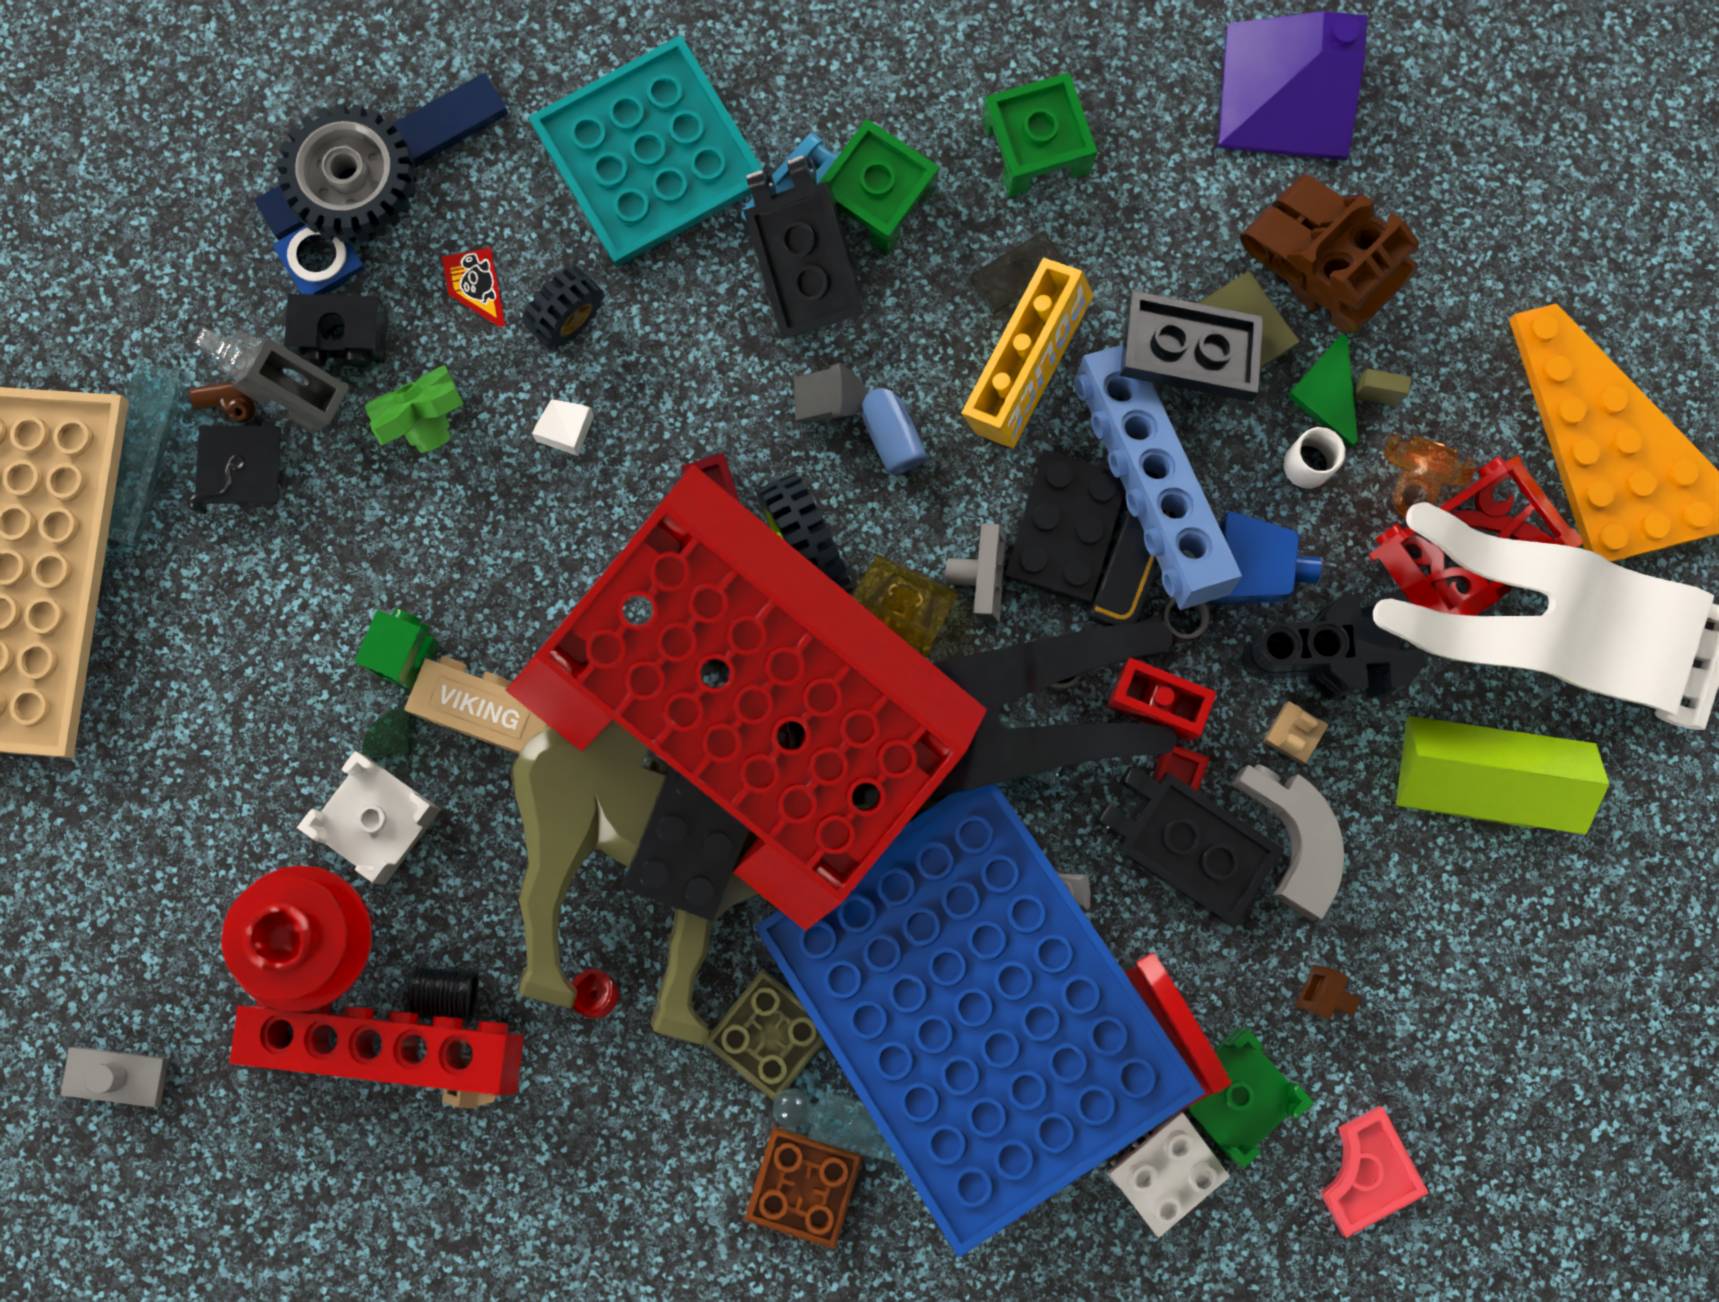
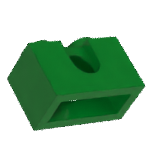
(396, 647)

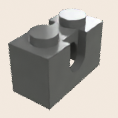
(309, 403)

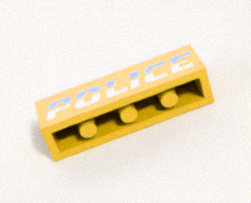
(1028, 353)

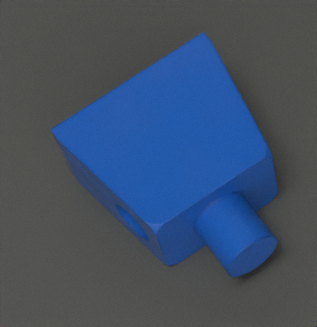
(1266, 560)

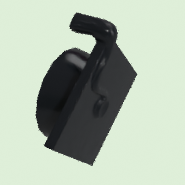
(236, 466)

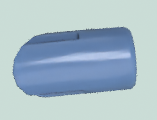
(892, 431)

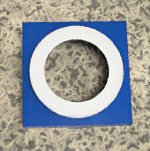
(315, 283)

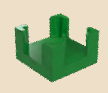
(1039, 131)
(880, 182)
(1253, 1103)

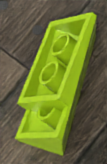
(1500, 775)

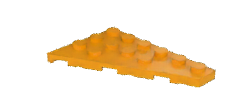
(1620, 459)

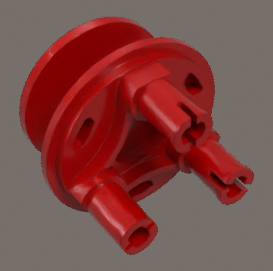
(297, 938)

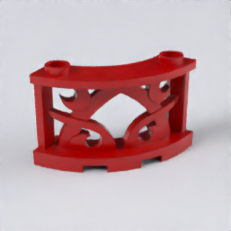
(1432, 589)

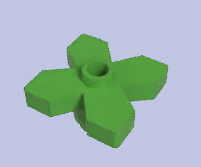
(416, 411)

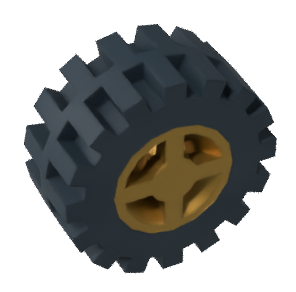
(563, 307)

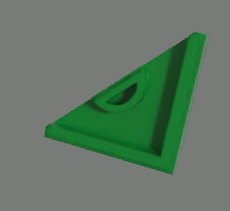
(1328, 392)

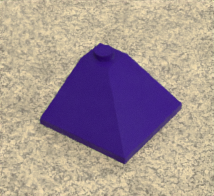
(1292, 84)

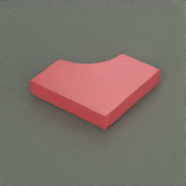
(1373, 1175)

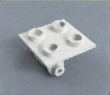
(1168, 1173)

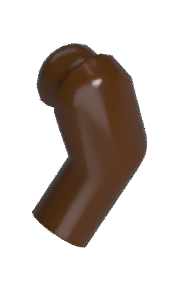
(230, 400)

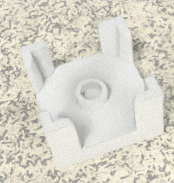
(371, 819)

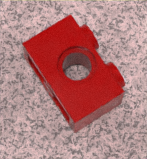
(1161, 699)

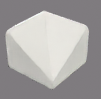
(563, 426)

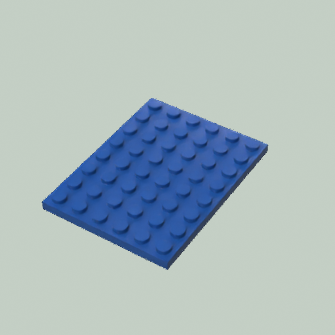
(981, 1017)

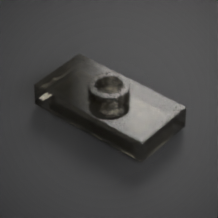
(1009, 275)

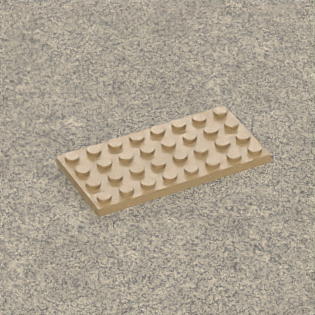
(54, 529)

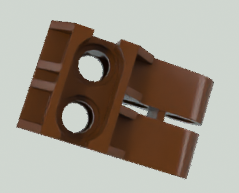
(1333, 251)

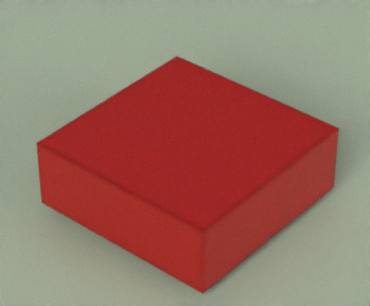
(1182, 764)

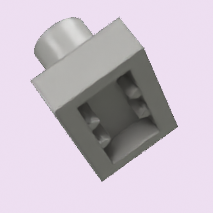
(984, 573)
(114, 1076)

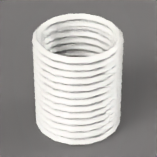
(1331, 447)

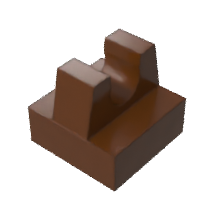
(1326, 993)

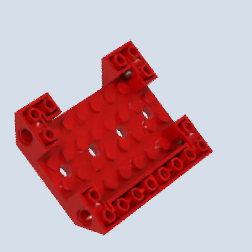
(793, 654)

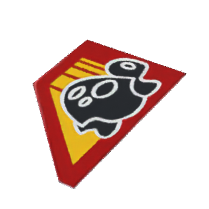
(474, 283)

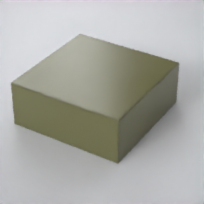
(1381, 387)

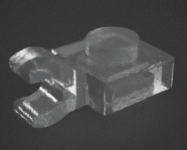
(232, 353)

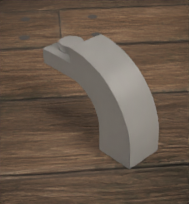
(1314, 835)

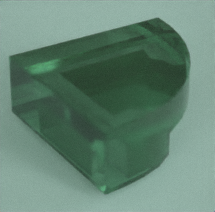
(389, 735)

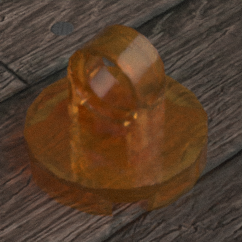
(1427, 466)

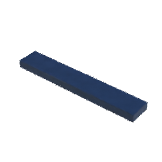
(425, 133)

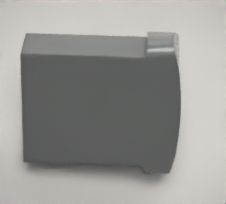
(828, 394)

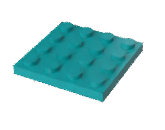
(647, 150)

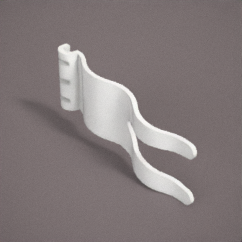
(1601, 627)

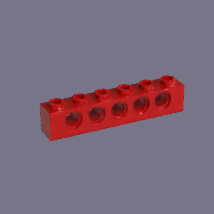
(494, 1068)

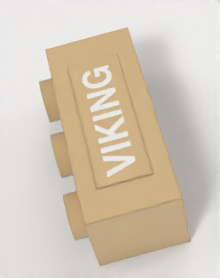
(472, 705)

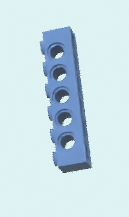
(1177, 489)

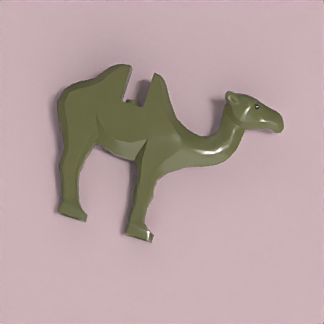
(602, 803)

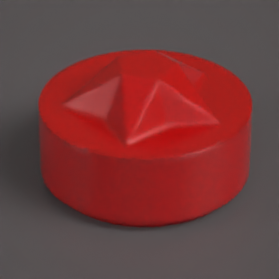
(595, 993)

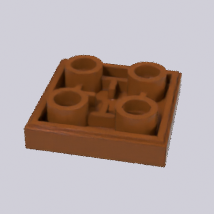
(803, 1187)

